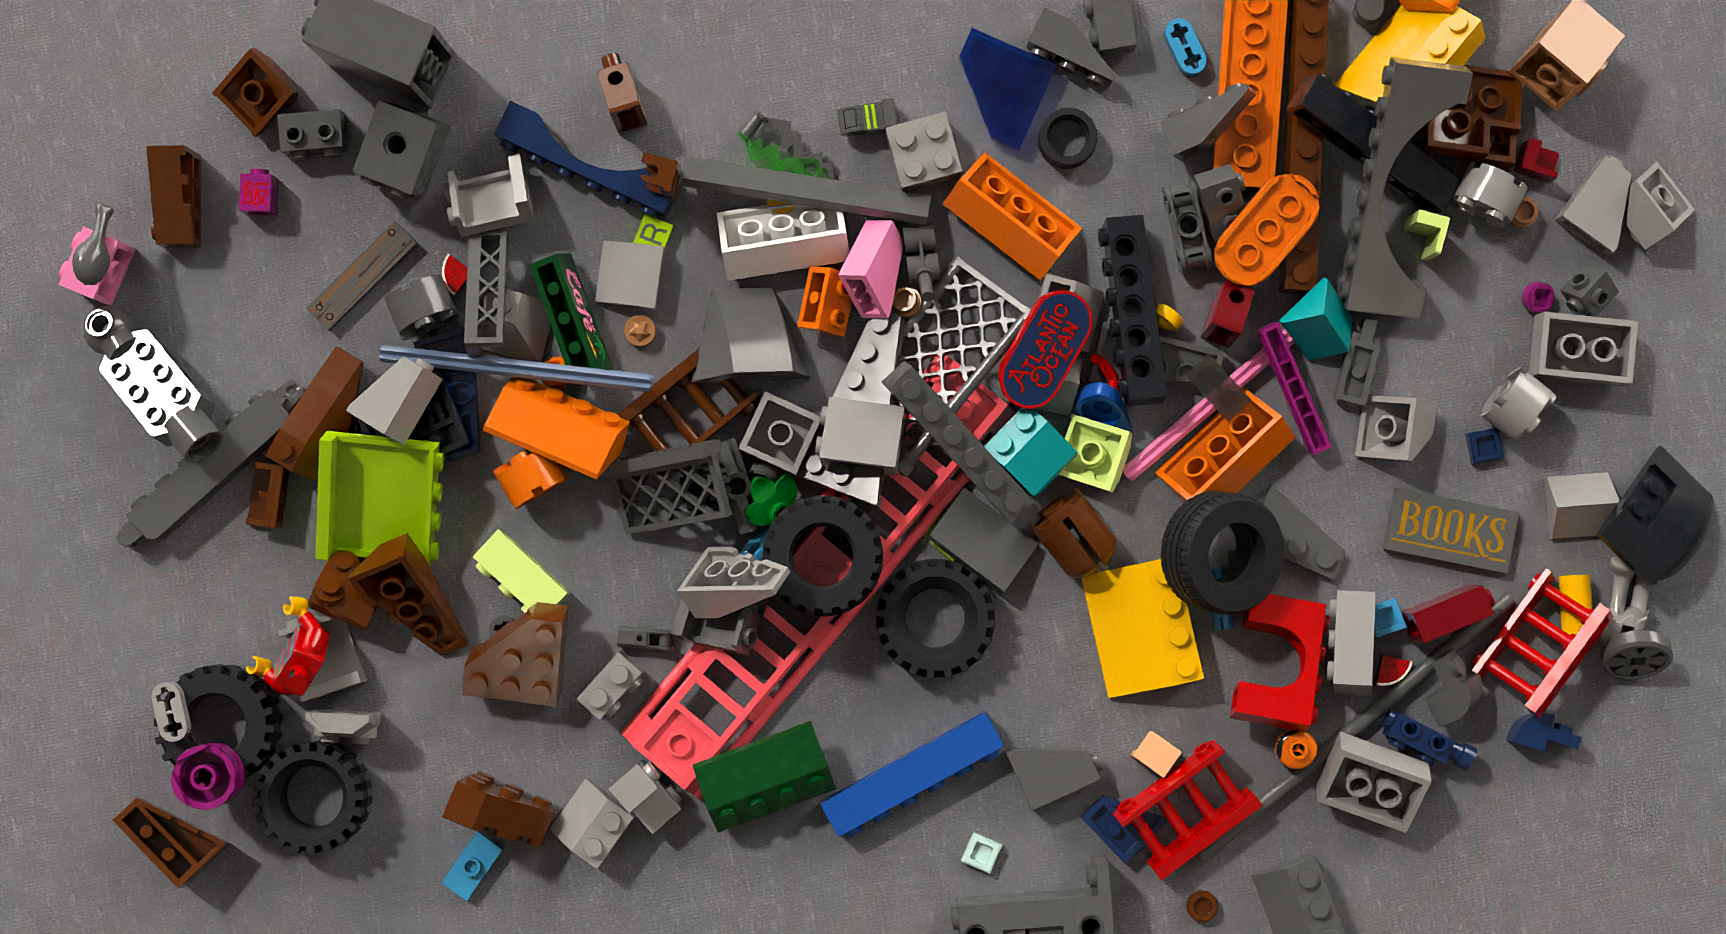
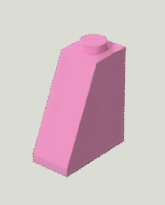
(873, 268)

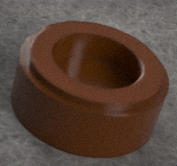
(1202, 905)

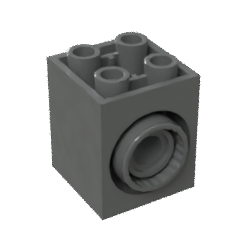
(381, 156)

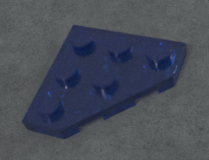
(1005, 85)

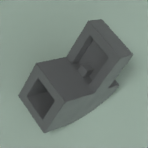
(1458, 690)

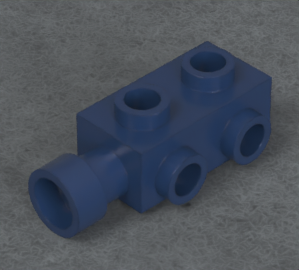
(1421, 739)

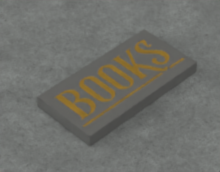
(1451, 530)

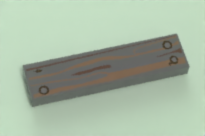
(362, 276)

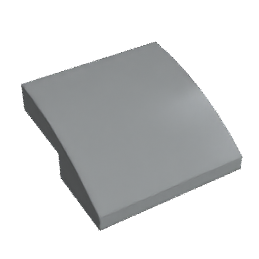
(629, 274)

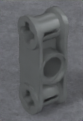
(1181, 205)

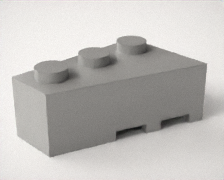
(1352, 643)

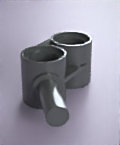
(921, 259)

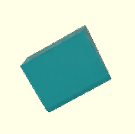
(1319, 323)

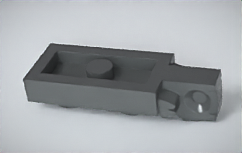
(1358, 365)

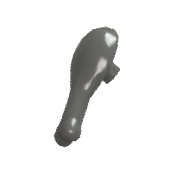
(91, 257)

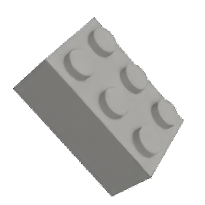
(1583, 349)
(1373, 782)

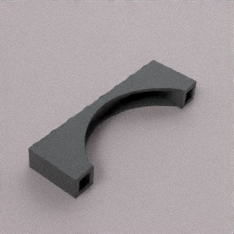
(1411, 97)

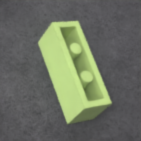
(518, 572)

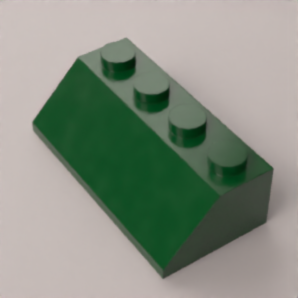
(764, 776)

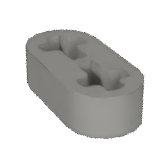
(163, 712)

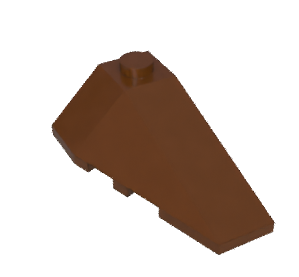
(318, 411)

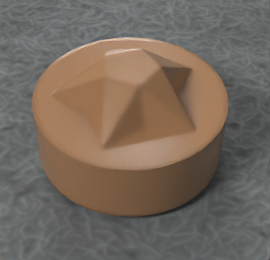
(640, 330)

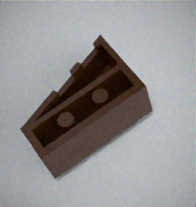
(175, 195)
(169, 841)

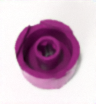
(194, 763)

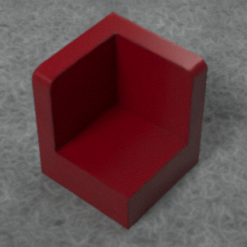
(1537, 161)

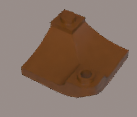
(1484, 126)

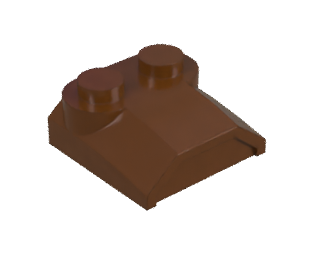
(257, 91)
(337, 596)

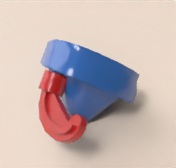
(1101, 400)

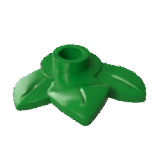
(770, 497)

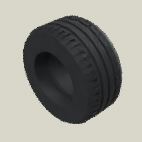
(1256, 560)

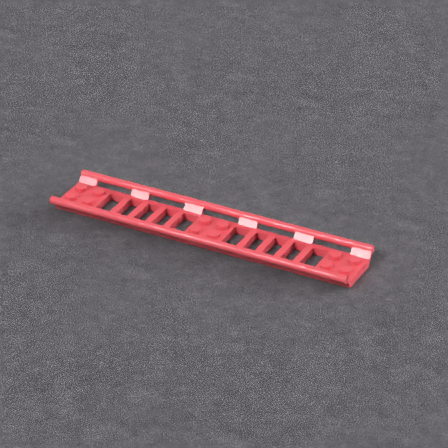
(677, 735)

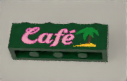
(570, 312)

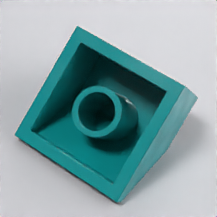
(1031, 450)

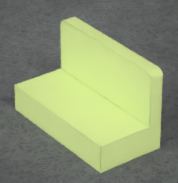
(1429, 225)

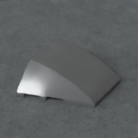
(747, 338)

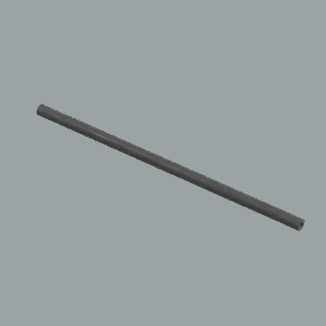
(1362, 722)

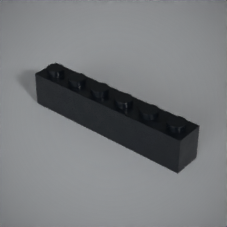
(1348, 126)

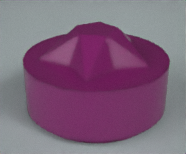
(1538, 297)

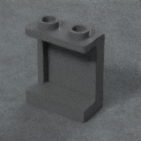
(731, 632)

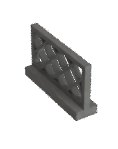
(669, 460)

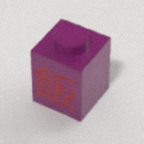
(258, 193)

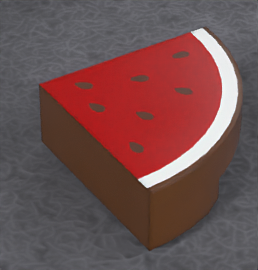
(1391, 670)

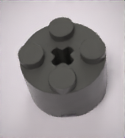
(421, 307)

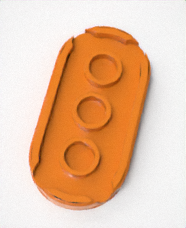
(1267, 229)

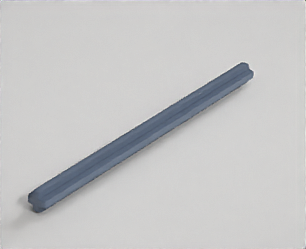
(521, 368)

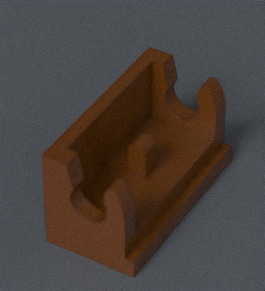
(664, 175)
(268, 495)

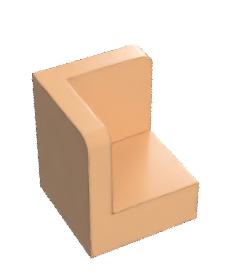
(1156, 754)

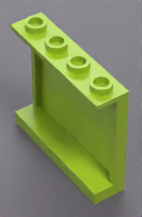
(377, 492)

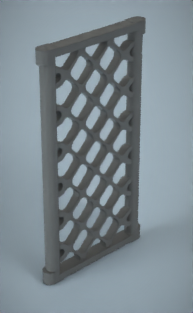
(957, 265)

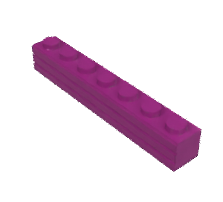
(1293, 388)

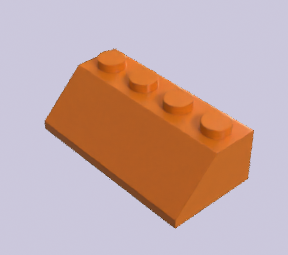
(1012, 215)
(557, 426)
(1227, 452)

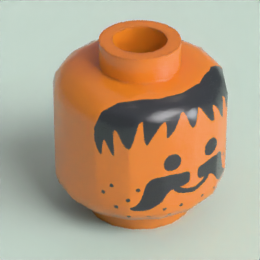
(1284, 748)

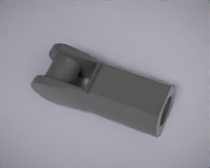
(640, 638)

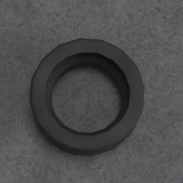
(1084, 121)

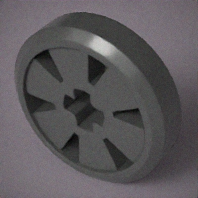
(1636, 654)

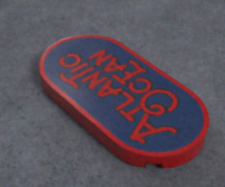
(1045, 349)

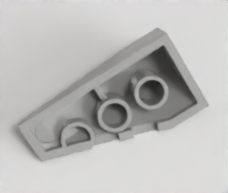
(729, 581)

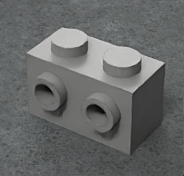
(610, 685)

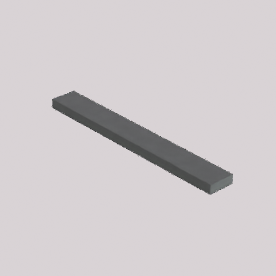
(805, 190)

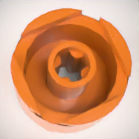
(529, 477)

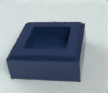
(1484, 446)

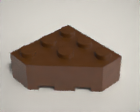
(521, 659)
(485, 805)

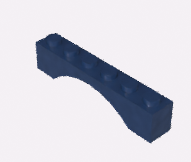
(526, 131)

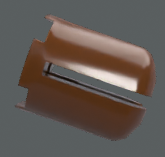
(1062, 543)

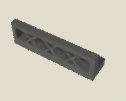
(478, 288)

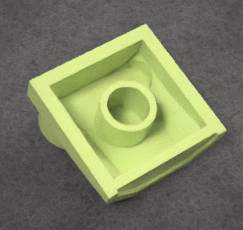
(1100, 450)

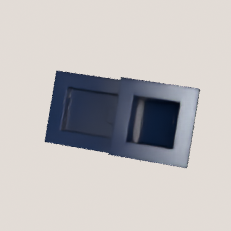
(1536, 732)

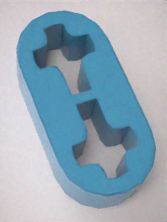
(1191, 43)

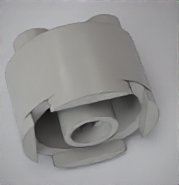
(1489, 194)
(1517, 404)

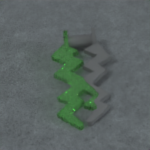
(796, 162)

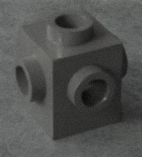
(1589, 291)

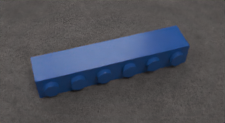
(911, 774)

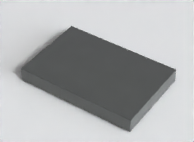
(982, 540)

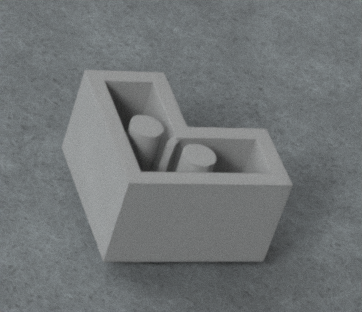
(647, 795)

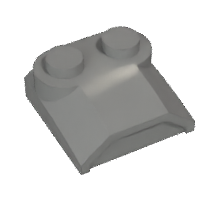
(352, 724)

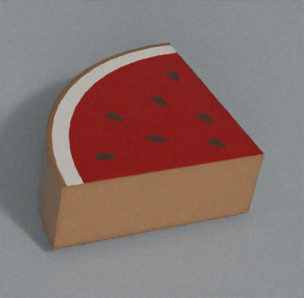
(453, 274)

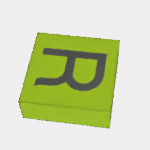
(653, 232)

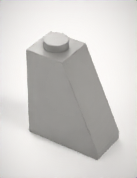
(1598, 205)
(397, 398)

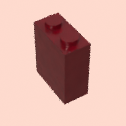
(1448, 613)

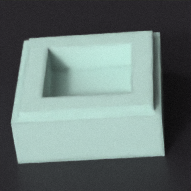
(981, 852)

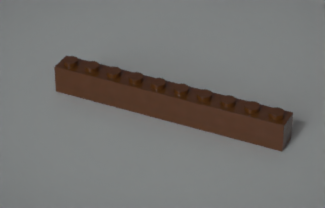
(1303, 143)

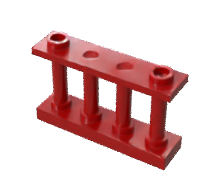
(1556, 671)
(1213, 823)

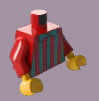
(301, 655)

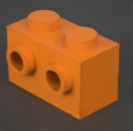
(827, 300)

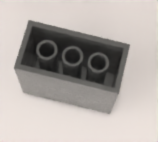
(380, 47)

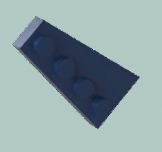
(461, 386)

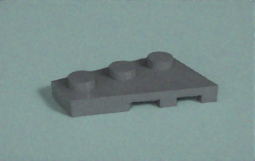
(1303, 540)

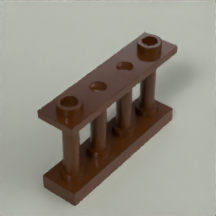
(659, 397)

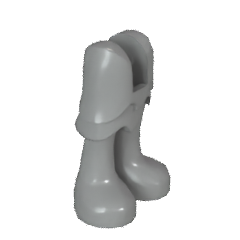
(1634, 615)

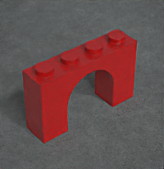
(1292, 705)

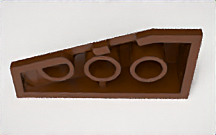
(406, 588)

